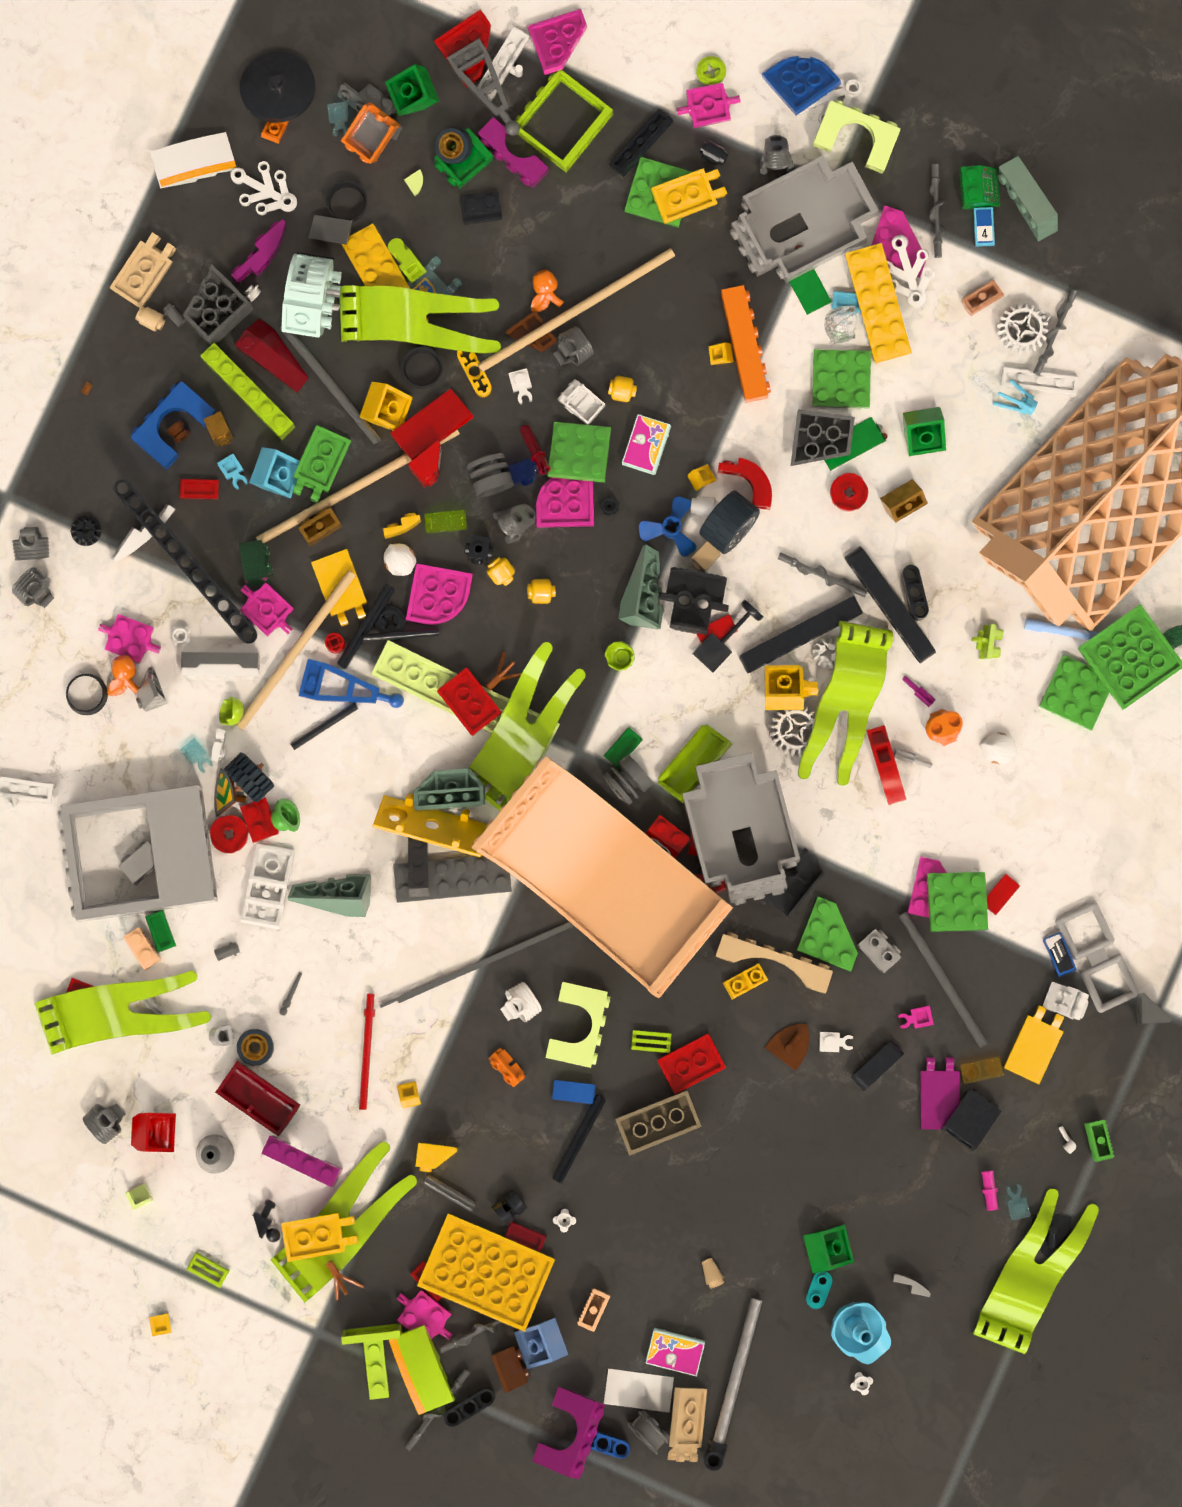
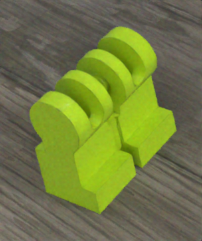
(408, 261)

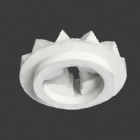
(819, 649)

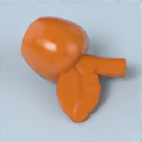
(544, 285)
(123, 670)

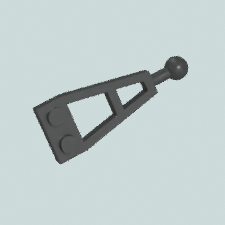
(471, 56)

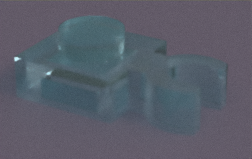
(338, 114)
(194, 753)
(1018, 1206)

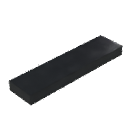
(641, 143)

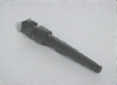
(286, 1004)

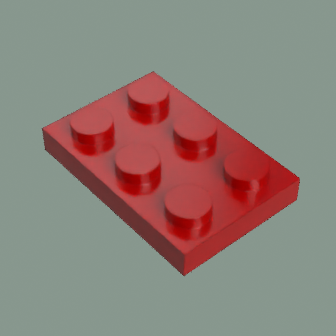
(469, 702)
(691, 1064)

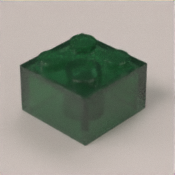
(255, 562)

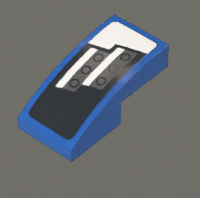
(1059, 954)

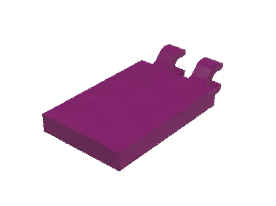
(938, 1093)

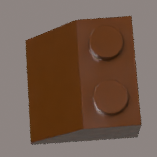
(509, 1368)

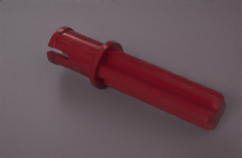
(538, 455)

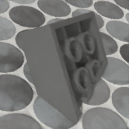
(216, 307)
(821, 436)

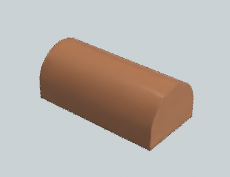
(982, 297)

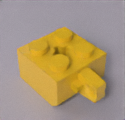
(786, 687)

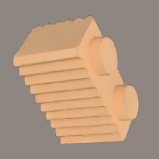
(142, 948)
(593, 1310)

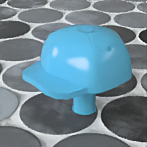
(860, 1332)

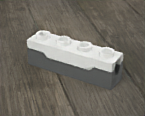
(220, 666)

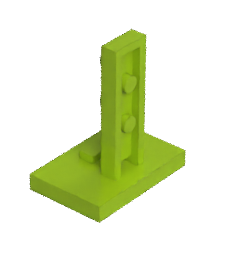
(374, 1354)

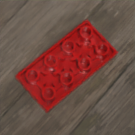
(432, 424)

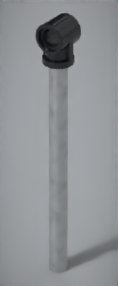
(717, 1445)

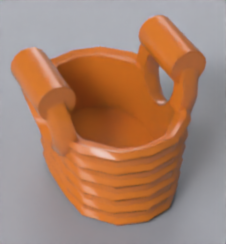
(944, 726)

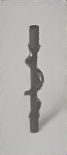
(934, 213)
(1051, 335)
(821, 572)
(465, 1340)
(437, 1412)

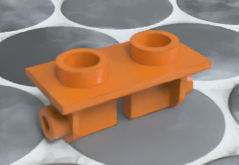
(511, 1074)

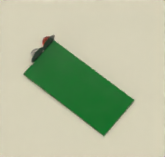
(809, 289)
(865, 437)

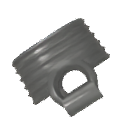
(776, 155)
(573, 344)
(515, 521)
(29, 551)
(31, 587)
(103, 1122)

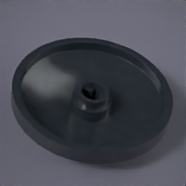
(277, 87)

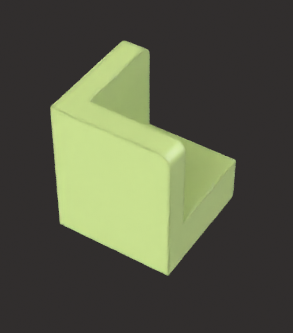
(139, 1196)

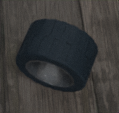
(729, 522)

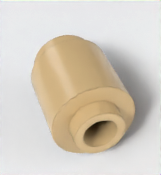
(150, 318)

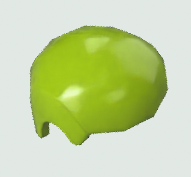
(620, 656)
(231, 711)

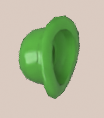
(285, 816)

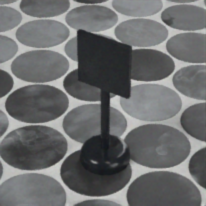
(713, 651)

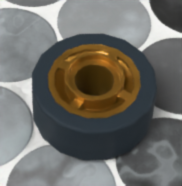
(463, 145)
(266, 1047)

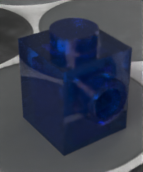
(523, 472)

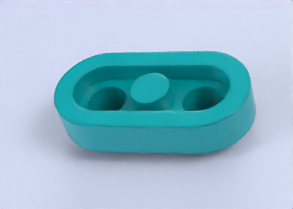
(818, 1289)

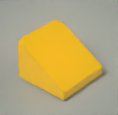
(721, 353)
(701, 477)
(408, 1094)

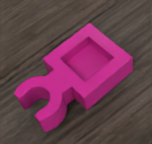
(919, 1017)

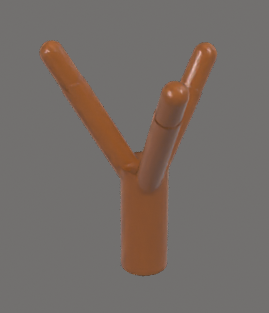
(500, 675)
(337, 1279)

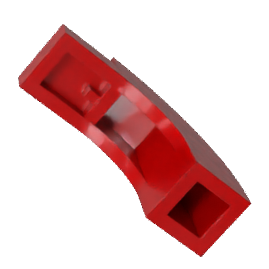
(755, 476)

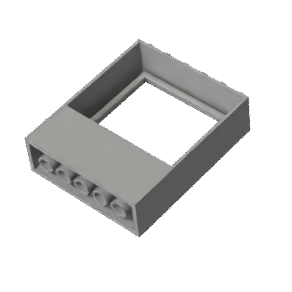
(178, 848)

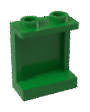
(463, 172)

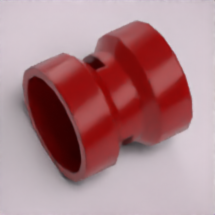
(334, 643)

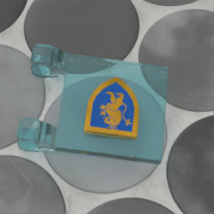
(432, 283)

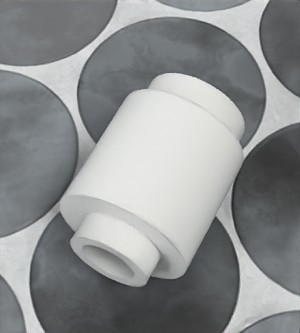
(703, 505)

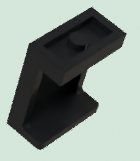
(971, 1119)

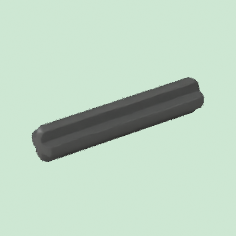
(450, 1193)

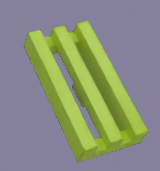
(667, 1043)
(222, 1277)

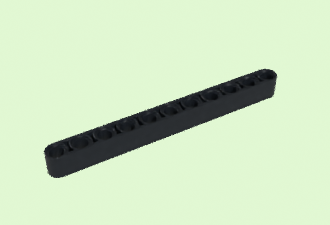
(177, 556)

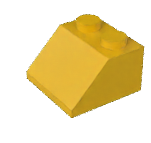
(385, 406)
(432, 1155)

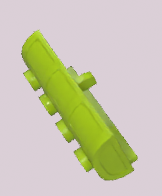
(702, 748)

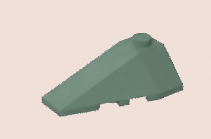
(640, 600)
(341, 896)

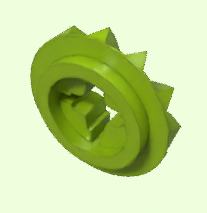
(715, 63)

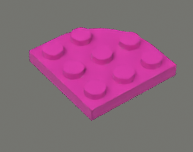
(565, 504)
(437, 594)

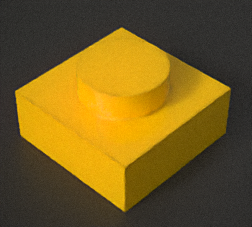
(160, 1324)

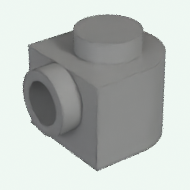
(221, 1035)

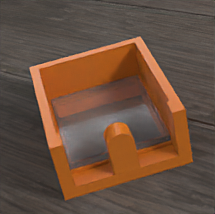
(370, 133)

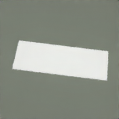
(638, 1390)

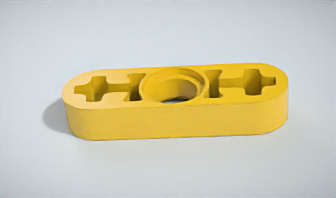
(472, 356)

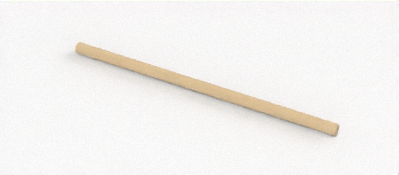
(575, 310)
(339, 495)

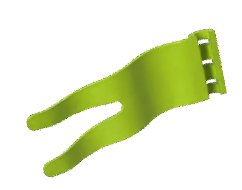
(401, 316)
(853, 687)
(515, 742)
(104, 1013)
(313, 1269)
(1026, 1286)

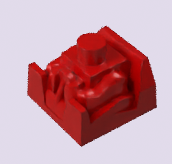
(153, 1132)

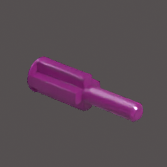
(920, 692)

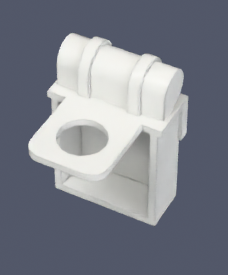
(581, 402)
(1066, 1001)

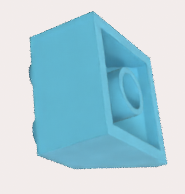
(275, 472)

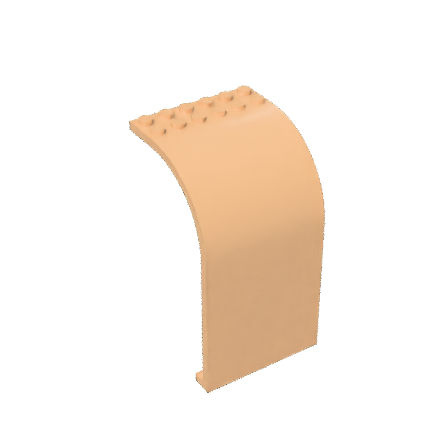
(603, 875)

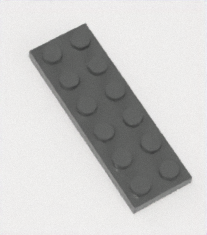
(455, 879)

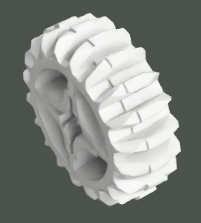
(1028, 332)
(791, 722)

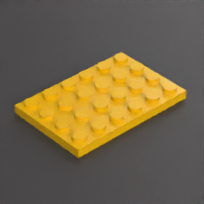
(486, 1272)

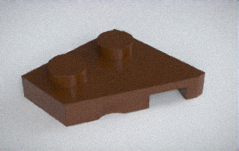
(526, 326)

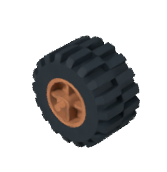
(249, 777)

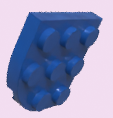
(801, 81)

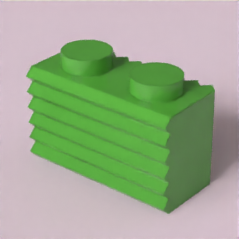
(1099, 1140)

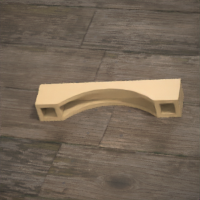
(812, 976)

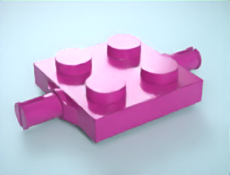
(708, 105)
(266, 609)
(129, 638)
(427, 1311)

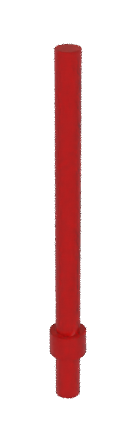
(369, 1013)

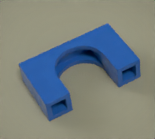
(148, 435)

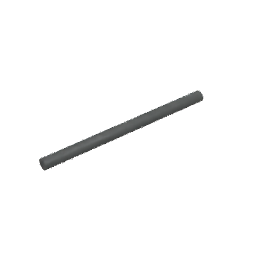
(332, 386)
(943, 979)

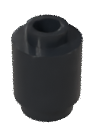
(714, 153)

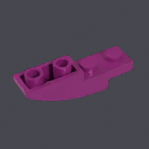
(267, 247)

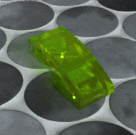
(445, 521)

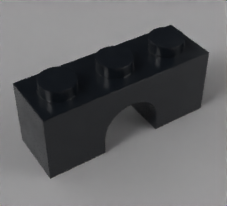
(418, 868)

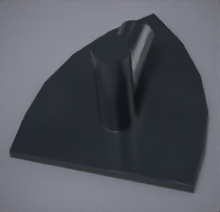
(1056, 1235)

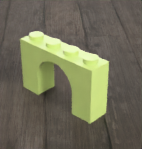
(883, 134)
(593, 1002)

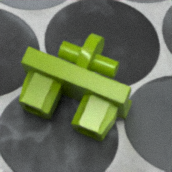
(985, 642)

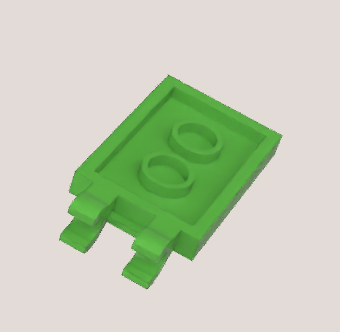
(320, 462)

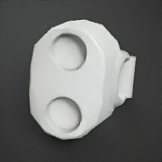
(525, 1000)

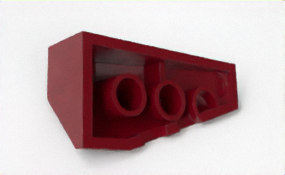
(268, 351)

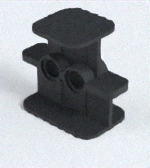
(695, 586)
(798, 885)

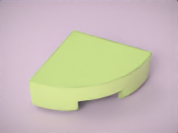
(415, 182)

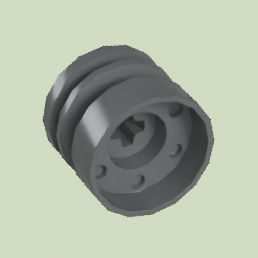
(488, 470)
(628, 779)

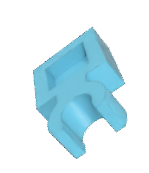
(231, 469)

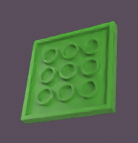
(1131, 657)

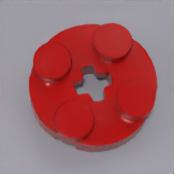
(853, 502)
(218, 836)

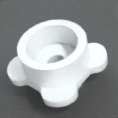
(252, 292)
(175, 635)
(564, 1215)
(856, 1384)

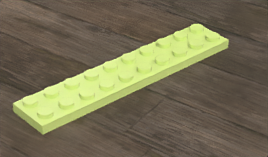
(423, 679)

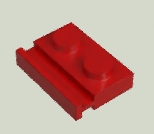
(258, 820)

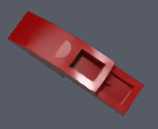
(886, 765)

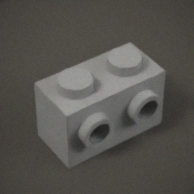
(138, 864)
(879, 950)

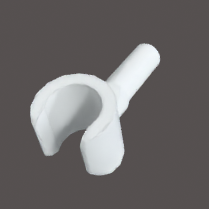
(1070, 1146)

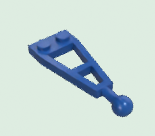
(313, 680)

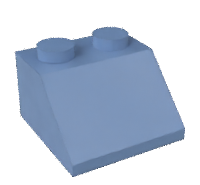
(541, 1343)

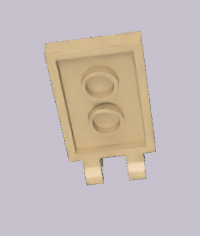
(143, 271)
(687, 1423)

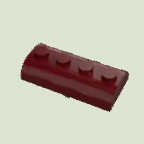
(258, 1098)

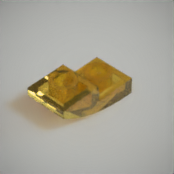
(982, 1070)

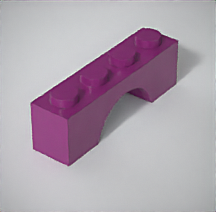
(530, 169)

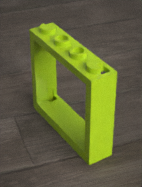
(542, 94)

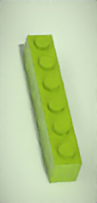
(247, 391)

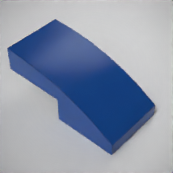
(573, 1092)

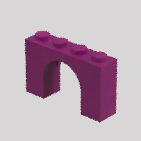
(302, 1162)
(587, 1415)

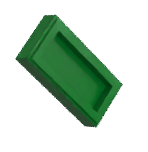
(624, 745)
(160, 931)

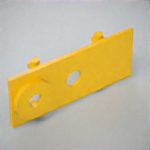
(453, 830)

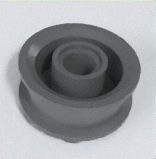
(649, 1431)

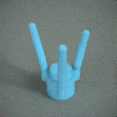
(1025, 405)

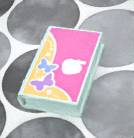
(646, 444)
(675, 1352)

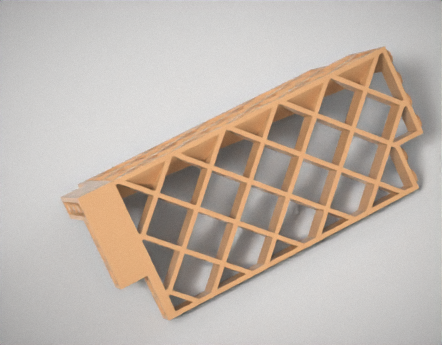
(1032, 571)

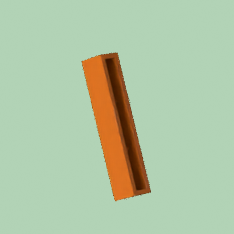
(744, 344)

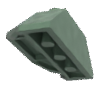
(450, 791)

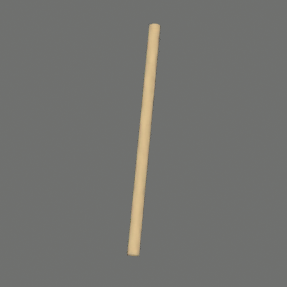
(296, 649)

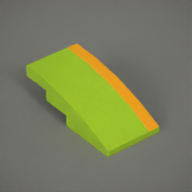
(421, 1369)

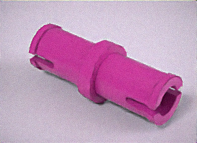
(989, 1190)

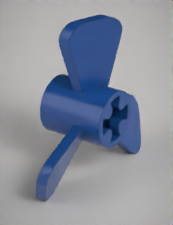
(650, 530)

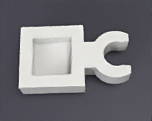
(521, 382)
(218, 751)
(831, 1041)

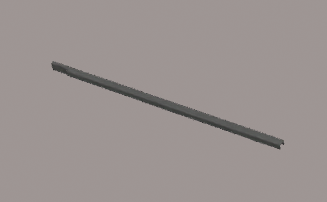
(480, 964)

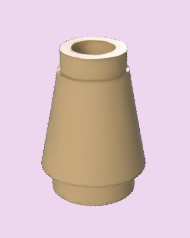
(712, 1273)

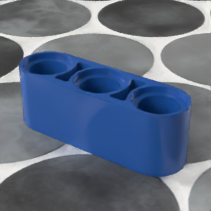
(610, 1449)

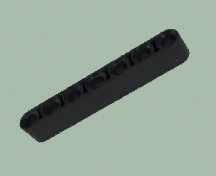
(890, 604)
(800, 634)

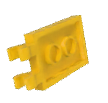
(686, 195)
(329, 573)
(1034, 1046)
(316, 1236)

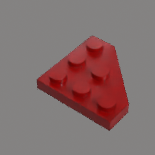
(463, 34)

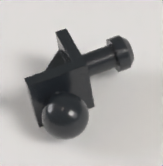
(263, 1223)

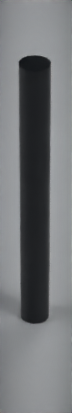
(400, 635)
(324, 726)

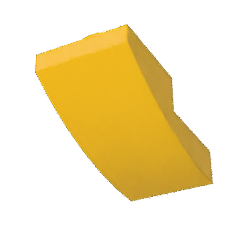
(408, 522)
(745, 981)

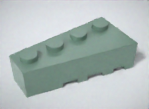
(1029, 198)

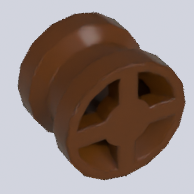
(178, 431)

